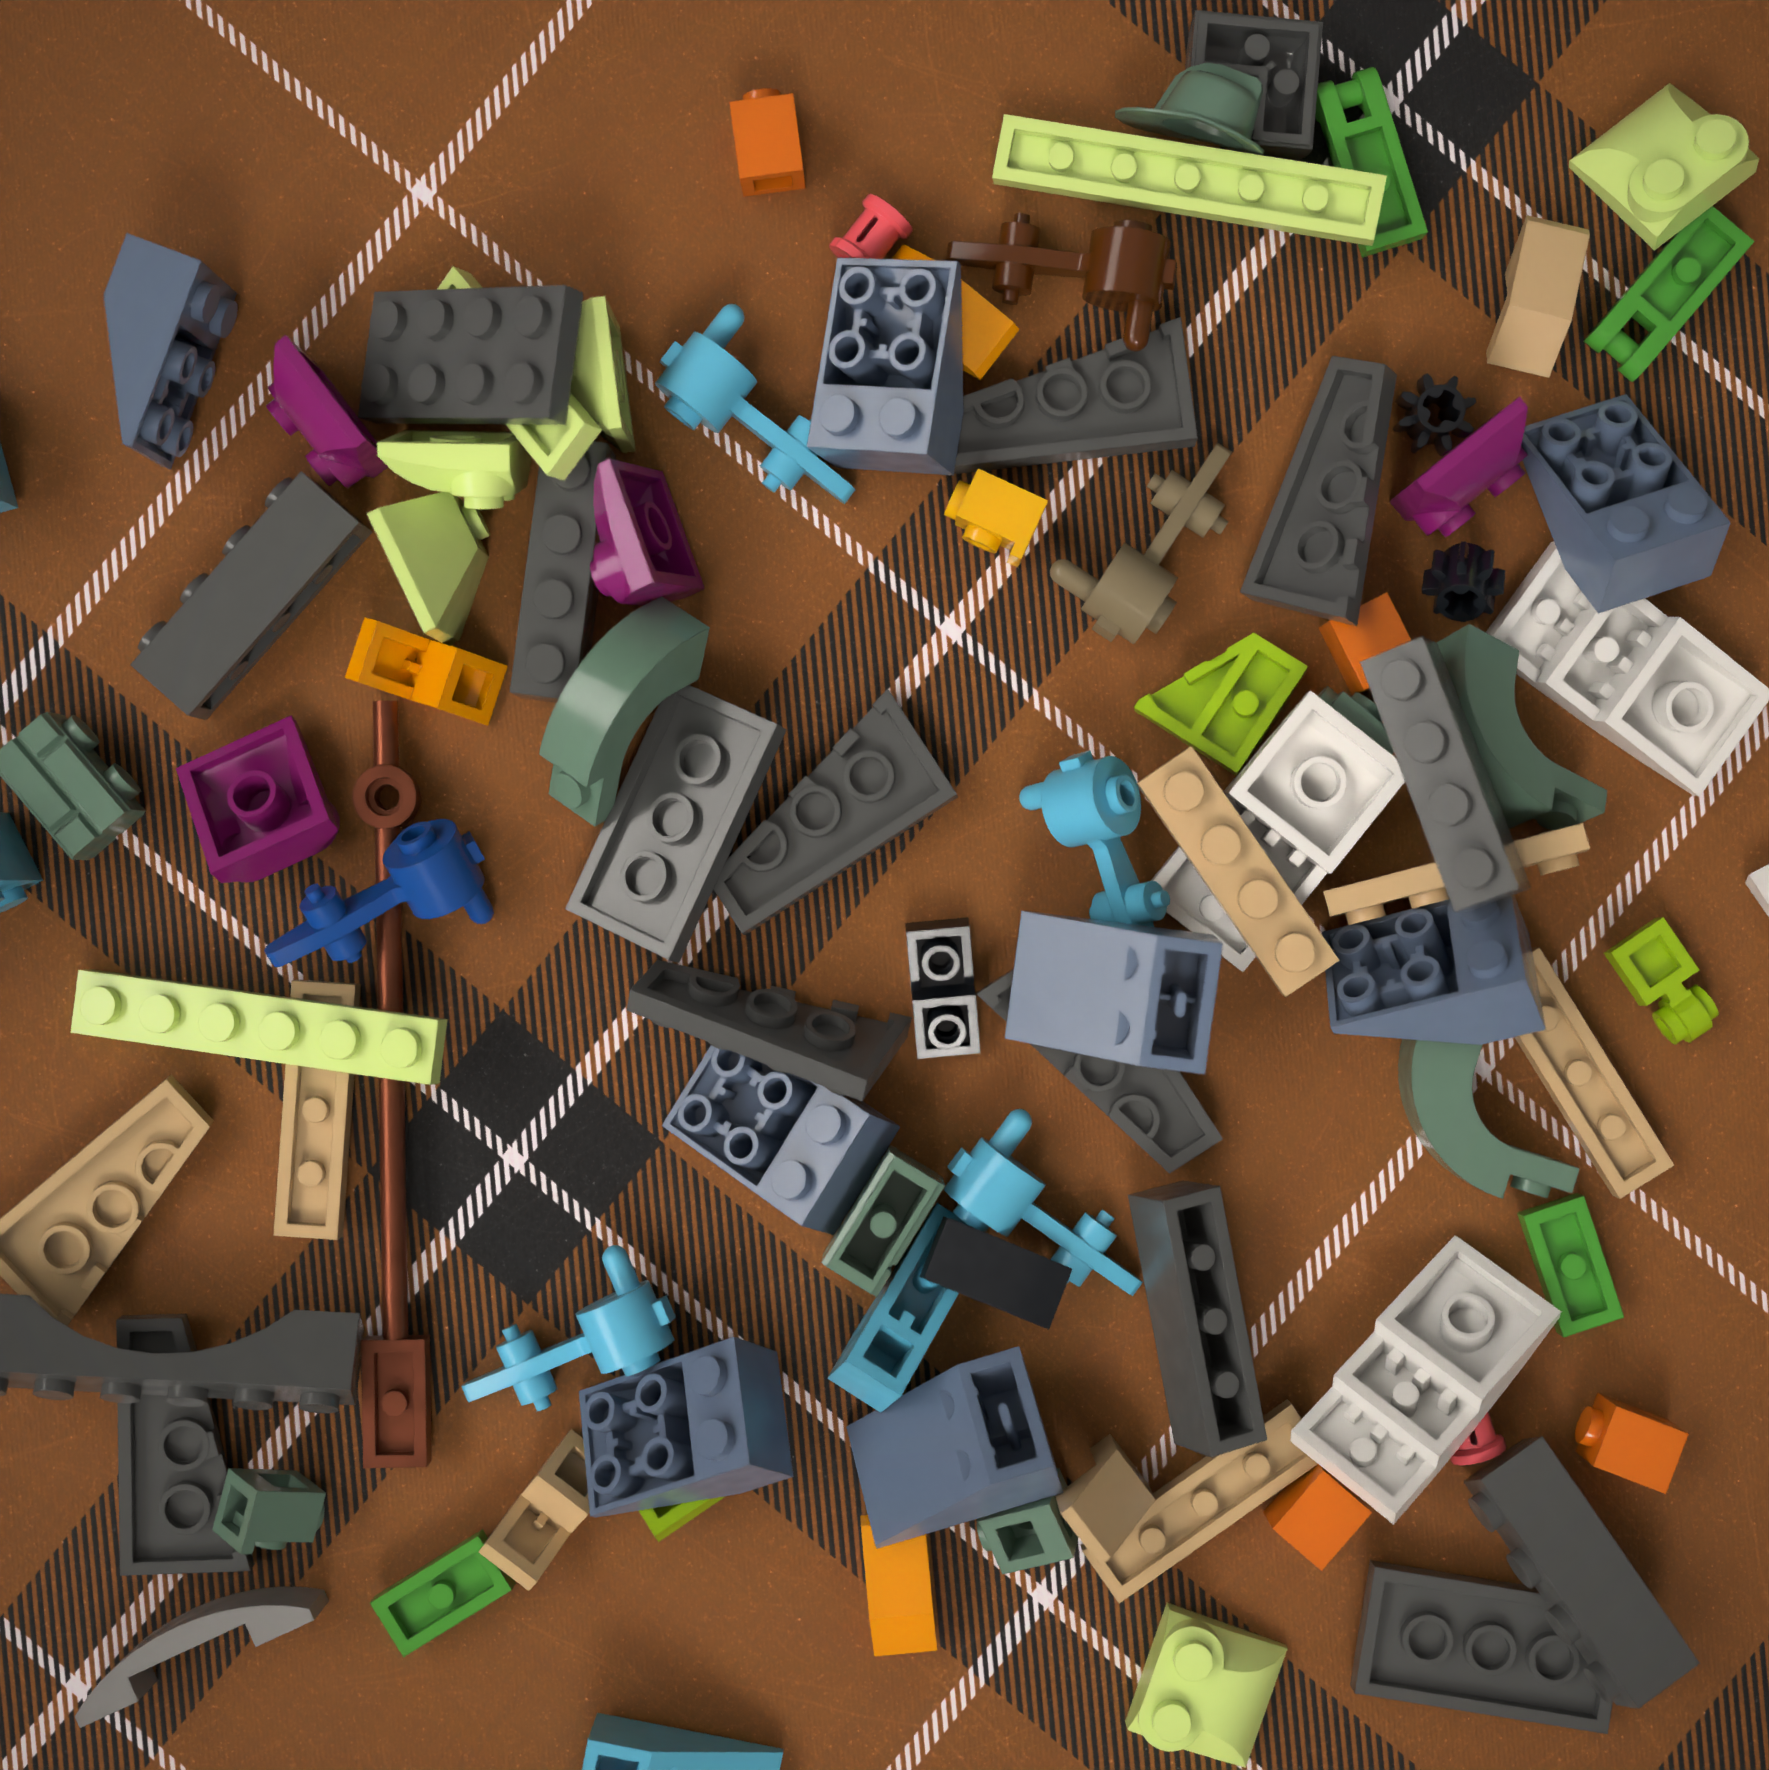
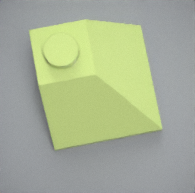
(600, 373)
(436, 558)

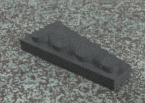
(1084, 408)
(1326, 507)
(849, 806)
(769, 1026)
(1145, 1102)
(169, 1469)

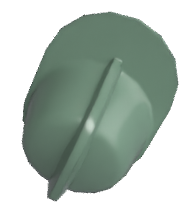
(1206, 106)

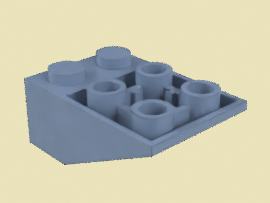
(162, 338)
(891, 367)
(1621, 504)
(1436, 975)
(1114, 990)
(781, 1136)
(686, 1430)
(954, 1450)

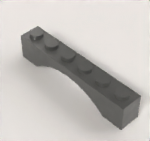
(296, 1359)

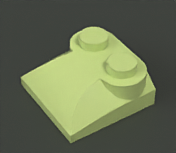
(1666, 164)
(467, 464)
(1205, 1687)

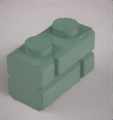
(69, 785)
(883, 1220)

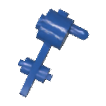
(429, 870)

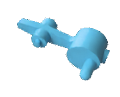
(712, 386)
(1095, 806)
(1001, 1191)
(617, 1329)

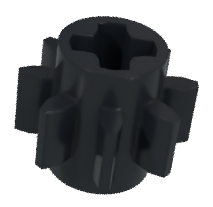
(1451, 414)
(1463, 581)

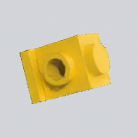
(996, 514)

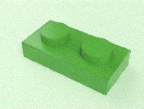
(1570, 1264)
(440, 1594)

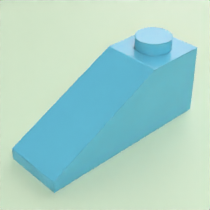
(896, 1326)

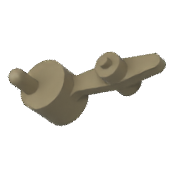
(1134, 585)

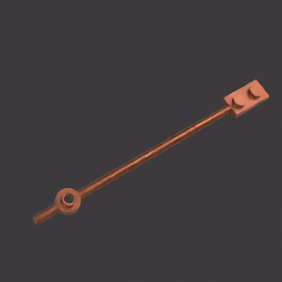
(395, 1363)

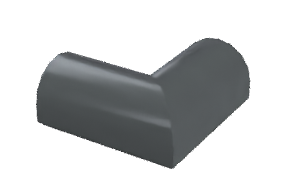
(1282, 57)

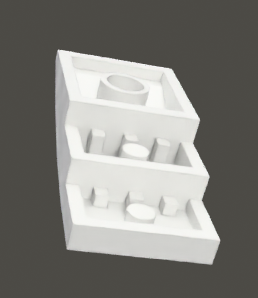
(1631, 674)
(1306, 805)
(1424, 1377)

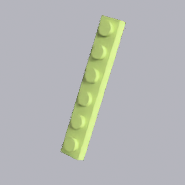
(1189, 179)
(259, 1026)

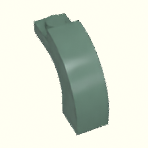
(610, 697)
(1521, 776)
(1440, 1107)

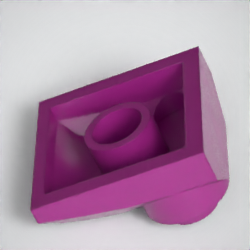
(314, 406)
(1479, 463)
(640, 537)
(258, 804)

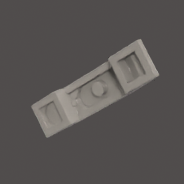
(263, 1611)

